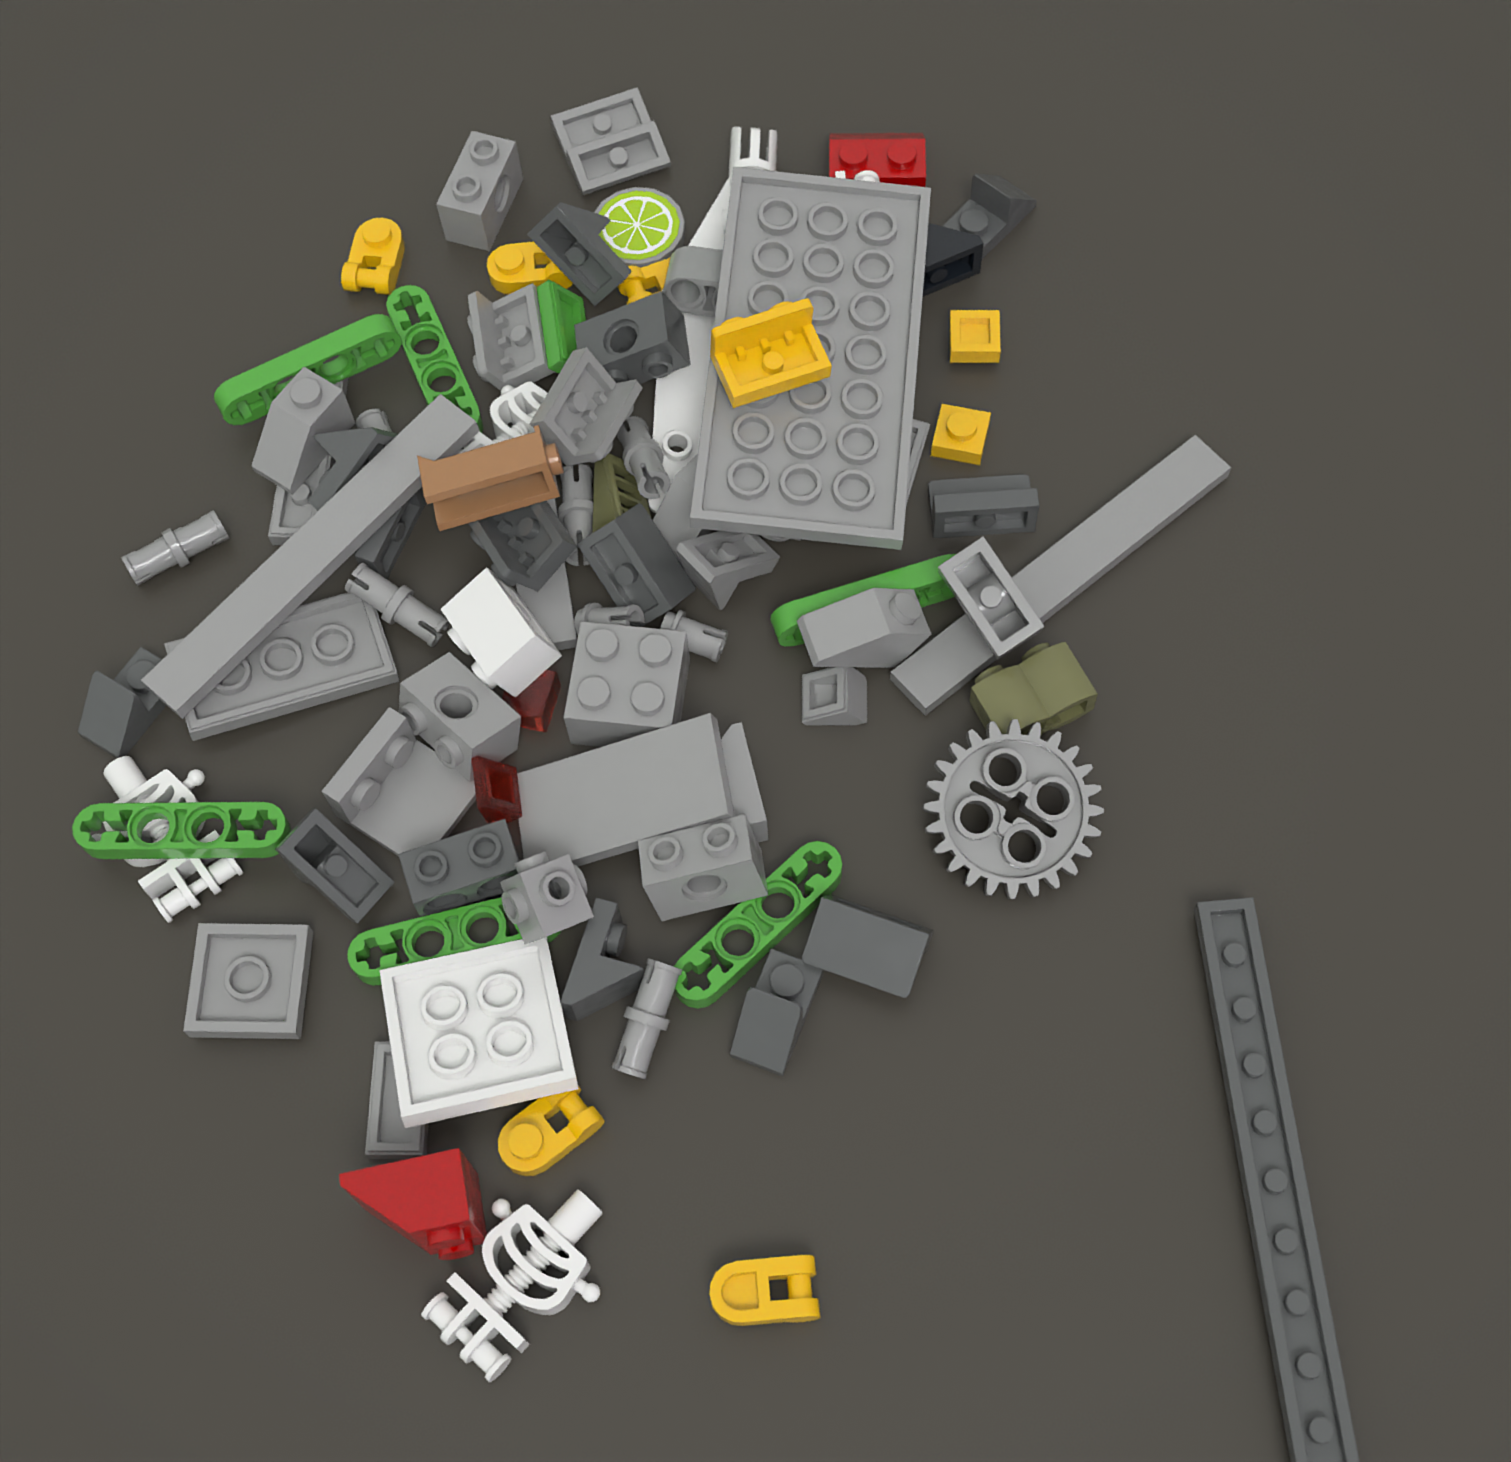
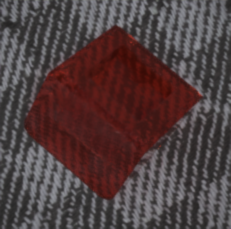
(536, 701)
(496, 790)

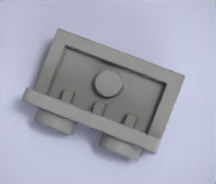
(508, 338)
(585, 409)

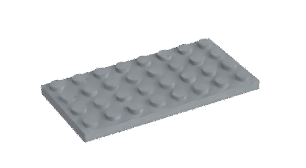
(837, 450)

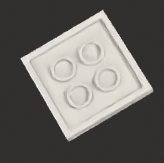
(476, 1031)

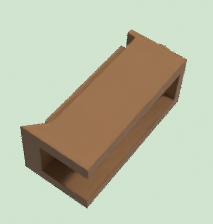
(491, 479)

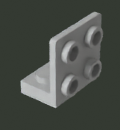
(398, 789)

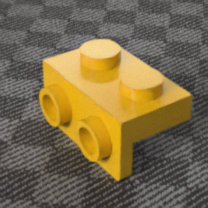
(768, 352)

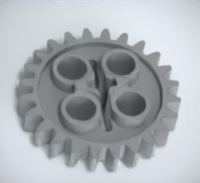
(1037, 765)

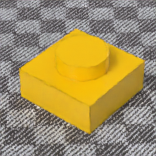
(974, 336)
(960, 434)

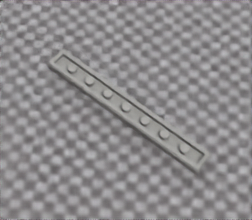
(307, 558)
(1068, 567)

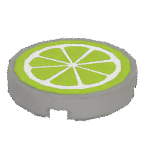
(643, 225)

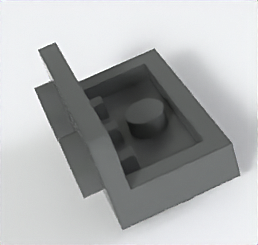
(524, 544)

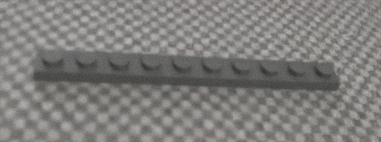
(1275, 1186)

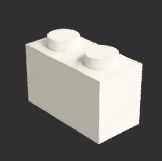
(499, 634)

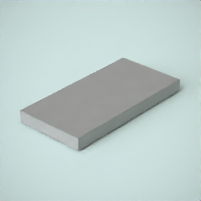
(308, 660)
(625, 793)

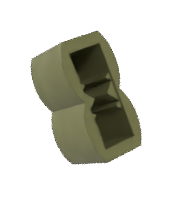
(1041, 689)

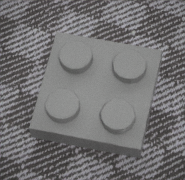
(248, 981)

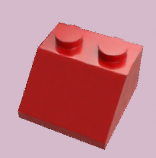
(893, 156)
(426, 1200)

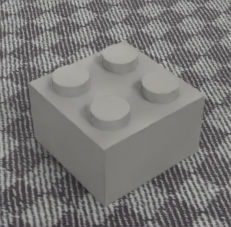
(625, 682)

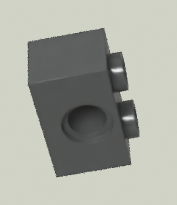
(637, 339)

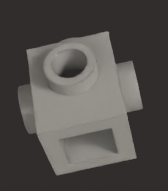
(545, 896)

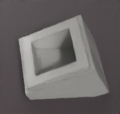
(834, 697)

